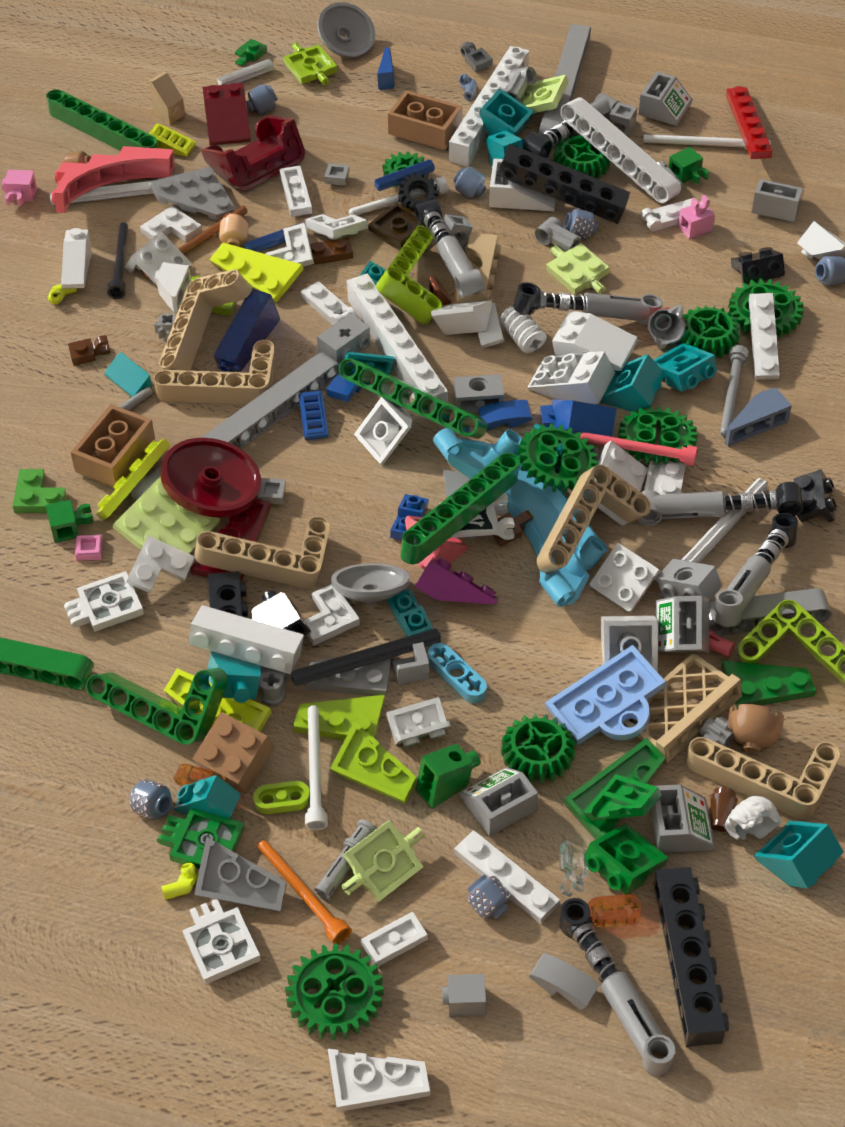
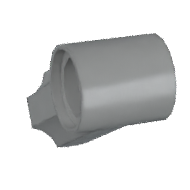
(519, 81)
(553, 232)

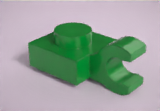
(250, 51)

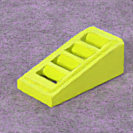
(167, 137)

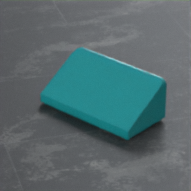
(380, 362)
(128, 375)

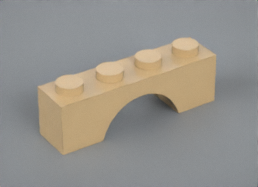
(482, 255)

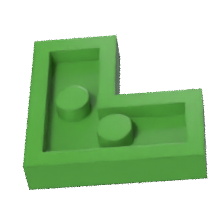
(30, 494)

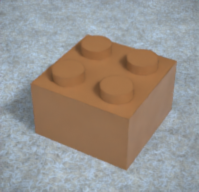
(234, 751)

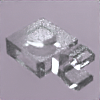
(574, 866)

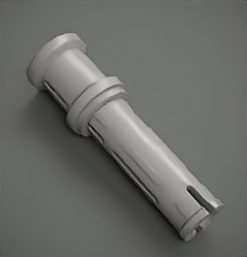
(341, 867)

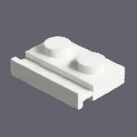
(665, 478)

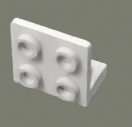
(153, 254)
(624, 577)

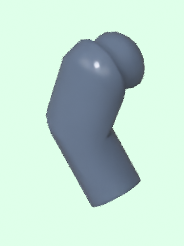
(469, 85)

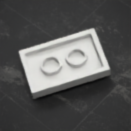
(624, 466)

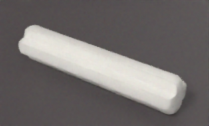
(246, 73)

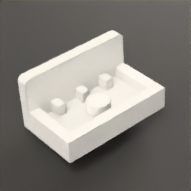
(418, 721)

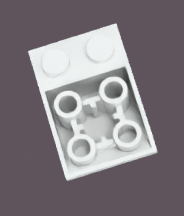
(514, 196)
(574, 377)

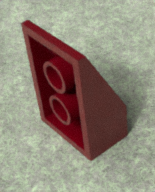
(226, 114)

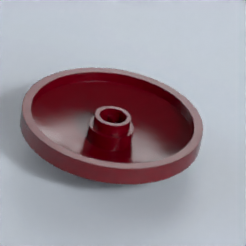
(210, 477)

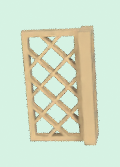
(689, 727)

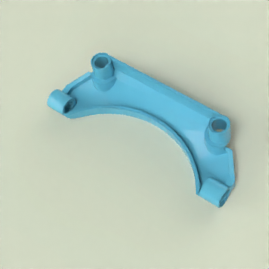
(545, 506)

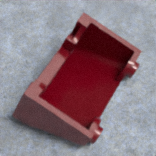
(276, 148)

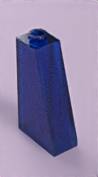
(251, 324)

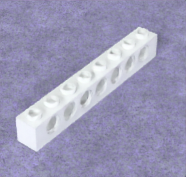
(471, 131)

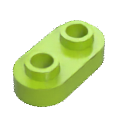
(281, 797)

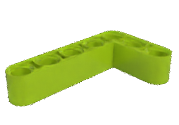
(402, 289)
(794, 627)

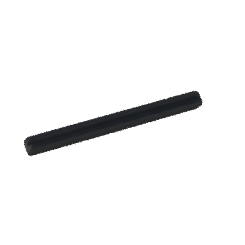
(363, 657)

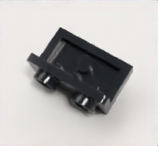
(760, 265)
(816, 496)

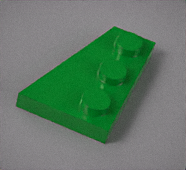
(770, 683)

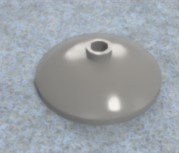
(351, 23)
(370, 582)

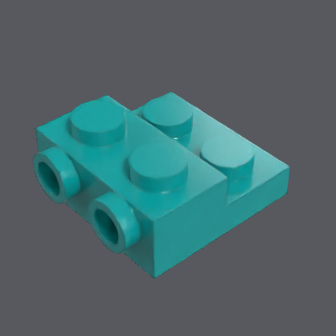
(686, 366)

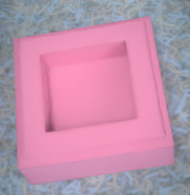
(89, 547)

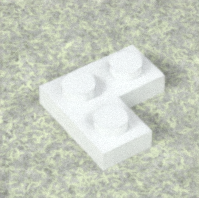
(171, 221)
(336, 227)
(298, 246)
(158, 557)
(334, 618)

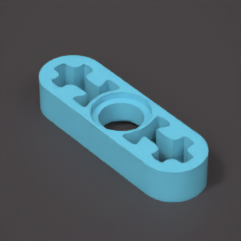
(460, 683)

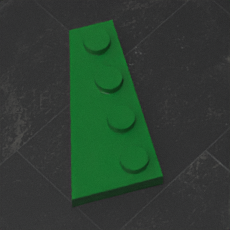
(637, 764)

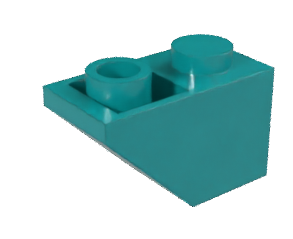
(208, 795)

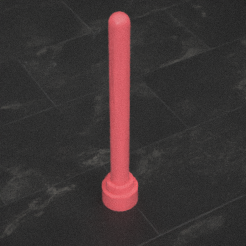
(686, 455)

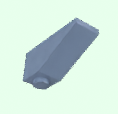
(761, 414)

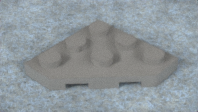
(195, 193)

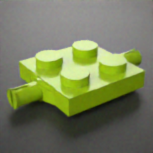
(310, 64)

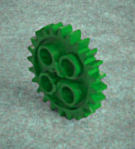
(786, 305)
(674, 431)
(539, 456)
(353, 1007)

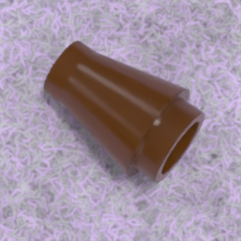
(722, 803)

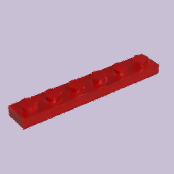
(749, 123)

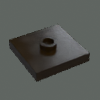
(395, 225)

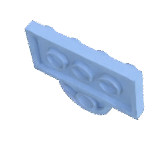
(608, 698)

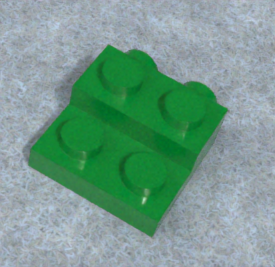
(624, 858)

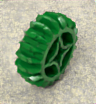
(581, 156)
(711, 330)
(533, 755)

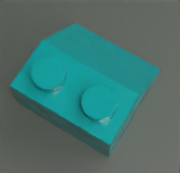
(504, 114)
(634, 385)
(800, 853)

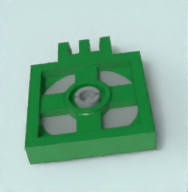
(189, 835)

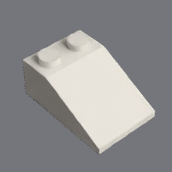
(589, 333)

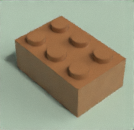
(424, 119)
(112, 445)

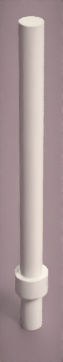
(691, 140)

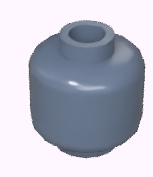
(261, 99)
(469, 182)
(831, 270)

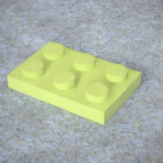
(545, 94)

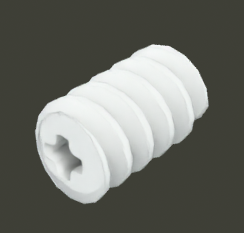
(523, 330)

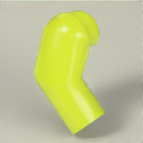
(58, 293)
(185, 883)

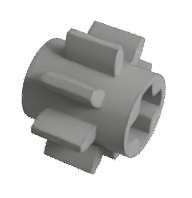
(164, 326)
(717, 731)

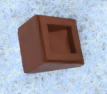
(438, 290)

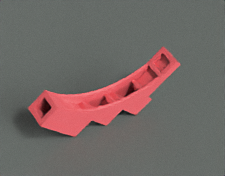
(101, 170)

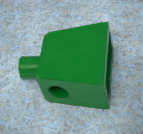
(445, 773)

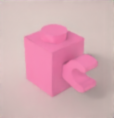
(19, 186)
(697, 218)

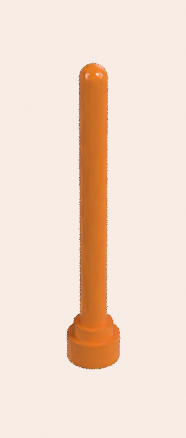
(336, 929)

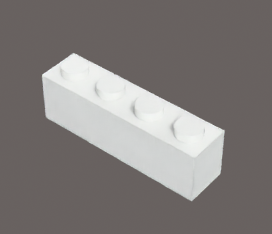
(246, 639)

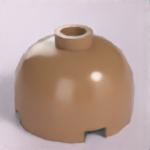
(755, 726)

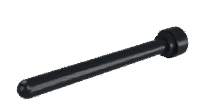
(116, 287)

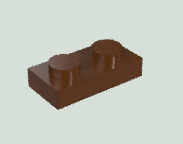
(331, 251)

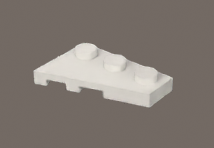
(374, 1081)

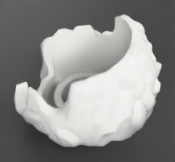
(753, 817)

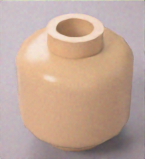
(233, 230)

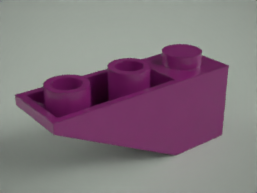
(447, 585)

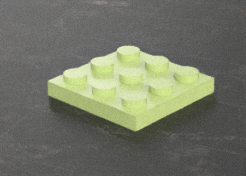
(162, 518)

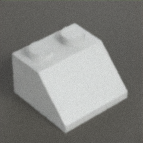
(624, 631)

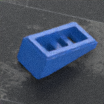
(386, 73)
(308, 402)

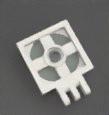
(104, 603)
(220, 942)

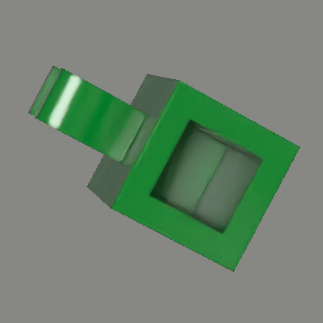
(688, 165)
(65, 521)

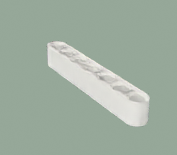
(620, 150)

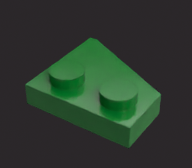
(623, 799)

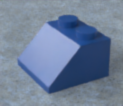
(584, 417)

